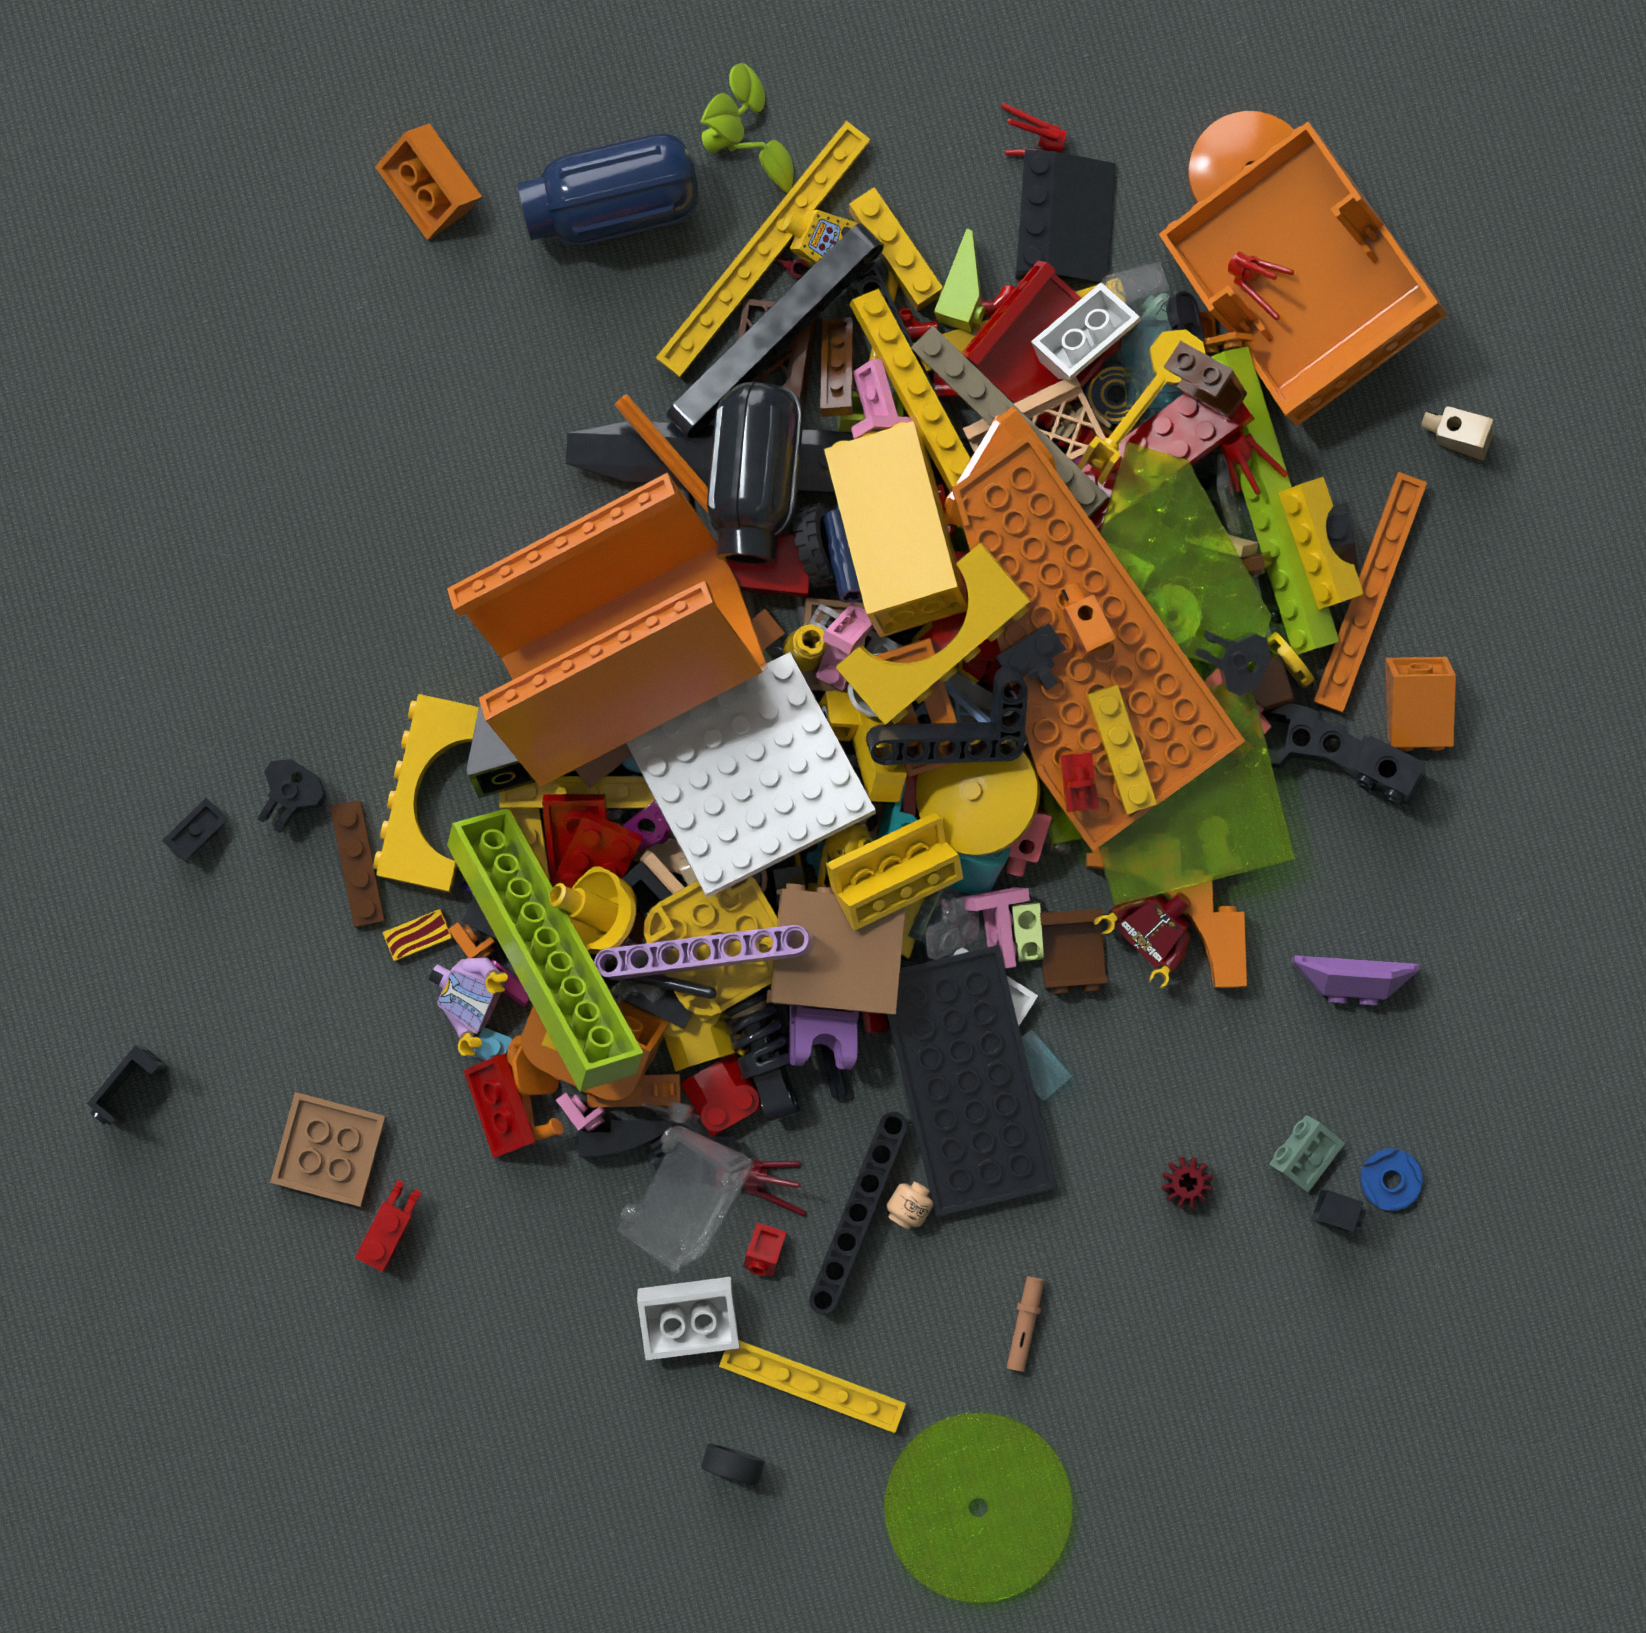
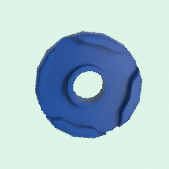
(1372, 1179)

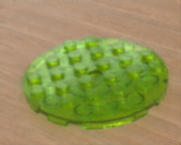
(971, 1554)

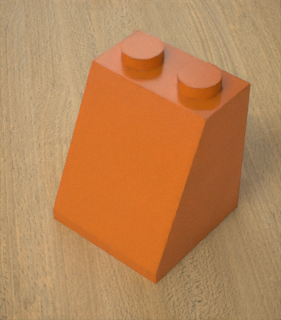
(1420, 702)

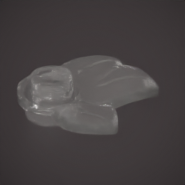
(676, 1112)

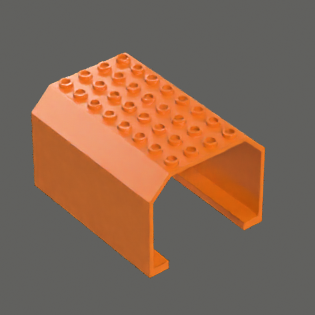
(609, 629)

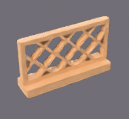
(1045, 402)

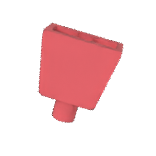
(1032, 847)

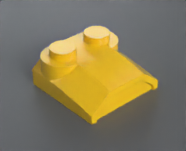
(700, 1041)

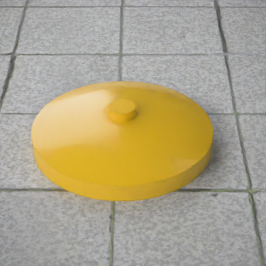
(981, 803)

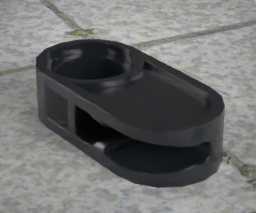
(1184, 314)

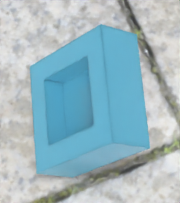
(492, 1044)

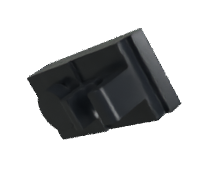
(195, 830)

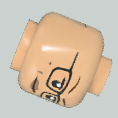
(910, 1205)

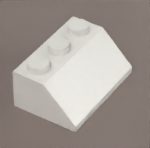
(1084, 332)
(688, 1318)

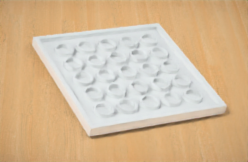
(750, 777)

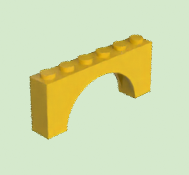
(893, 685)
(405, 851)

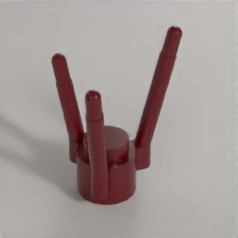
(759, 1178)

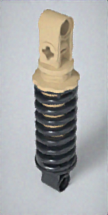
(763, 1059)

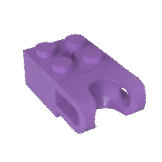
(826, 1027)

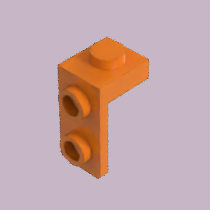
(1227, 341)

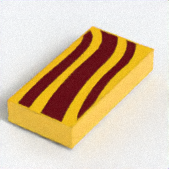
(417, 935)

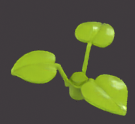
(727, 129)

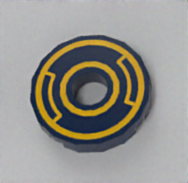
(1096, 394)

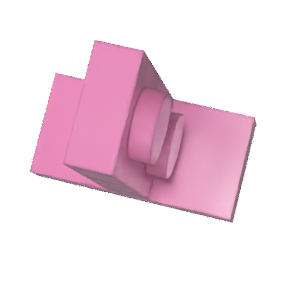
(875, 399)
(842, 639)
(998, 918)

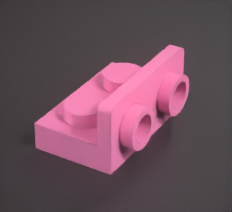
(576, 1109)

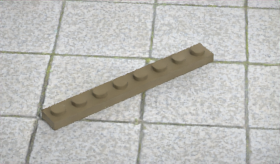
(990, 402)

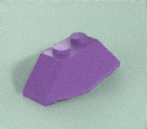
(1354, 978)

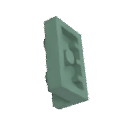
(1306, 1153)

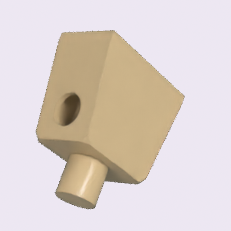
(1470, 439)

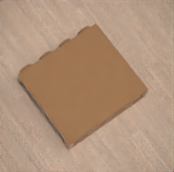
(845, 965)

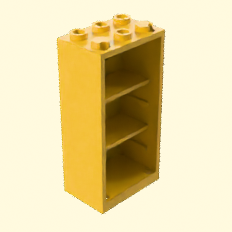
(896, 529)

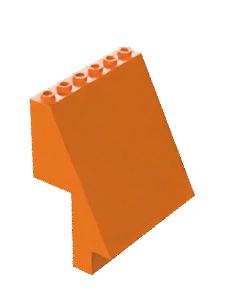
(1351, 286)

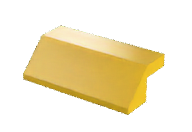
(894, 871)

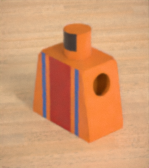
(1089, 635)

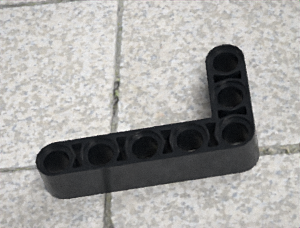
(960, 734)

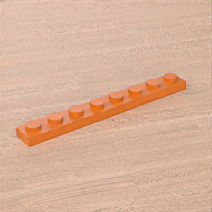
(1375, 581)

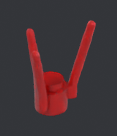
(1050, 135)
(1248, 268)
(1239, 449)

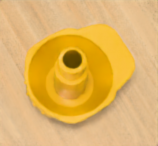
(598, 907)

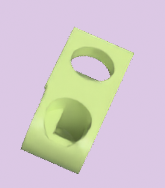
(1027, 931)

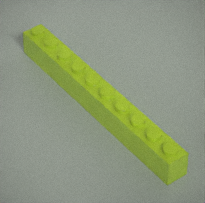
(1303, 622)

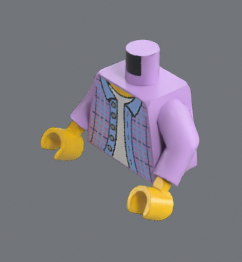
(469, 997)

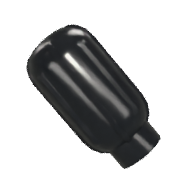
(754, 470)

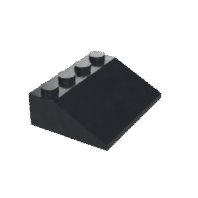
(1065, 215)

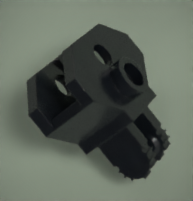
(1235, 659)
(292, 795)

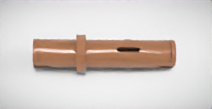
(1025, 1323)

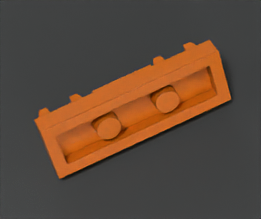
(651, 1089)

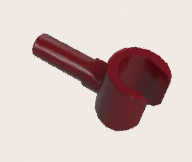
(789, 266)

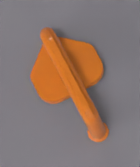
(529, 1082)

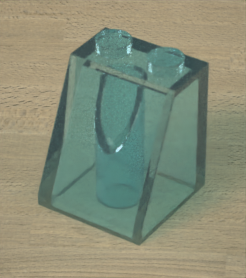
(1138, 366)

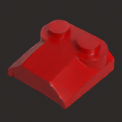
(721, 1095)

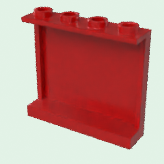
(1004, 343)

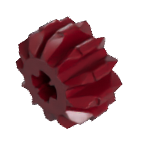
(1191, 1173)

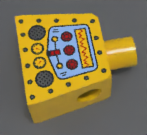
(815, 233)

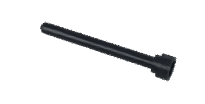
(669, 983)

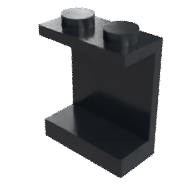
(137, 1056)

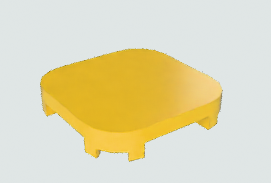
(728, 911)

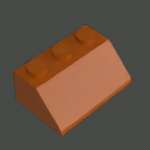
(428, 180)

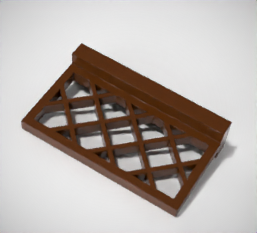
(798, 359)

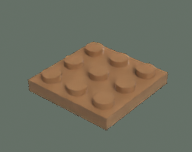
(328, 1149)

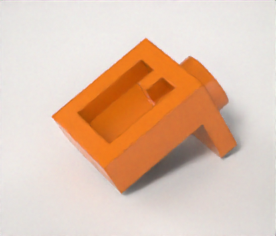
(466, 939)

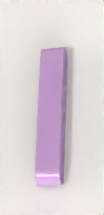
(719, 954)

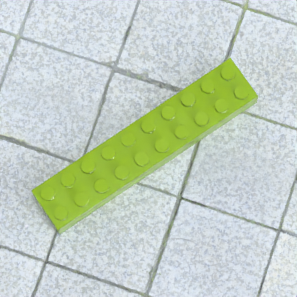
(544, 950)

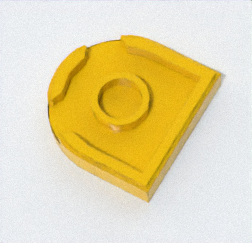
(1290, 660)

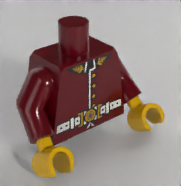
(1154, 929)

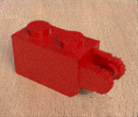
(387, 1230)

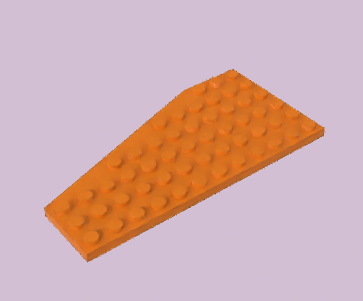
(1046, 544)

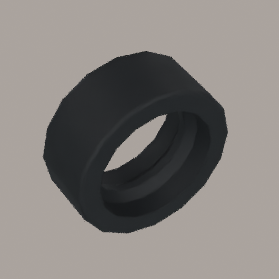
(732, 1464)

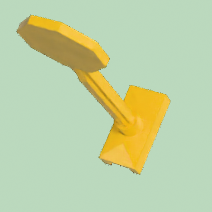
(1104, 453)

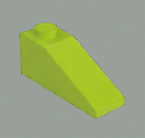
(962, 297)

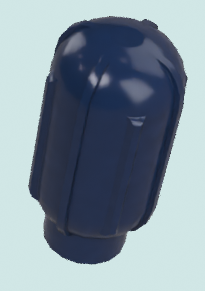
(611, 191)

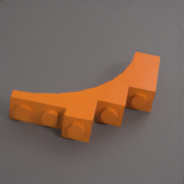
(1219, 931)

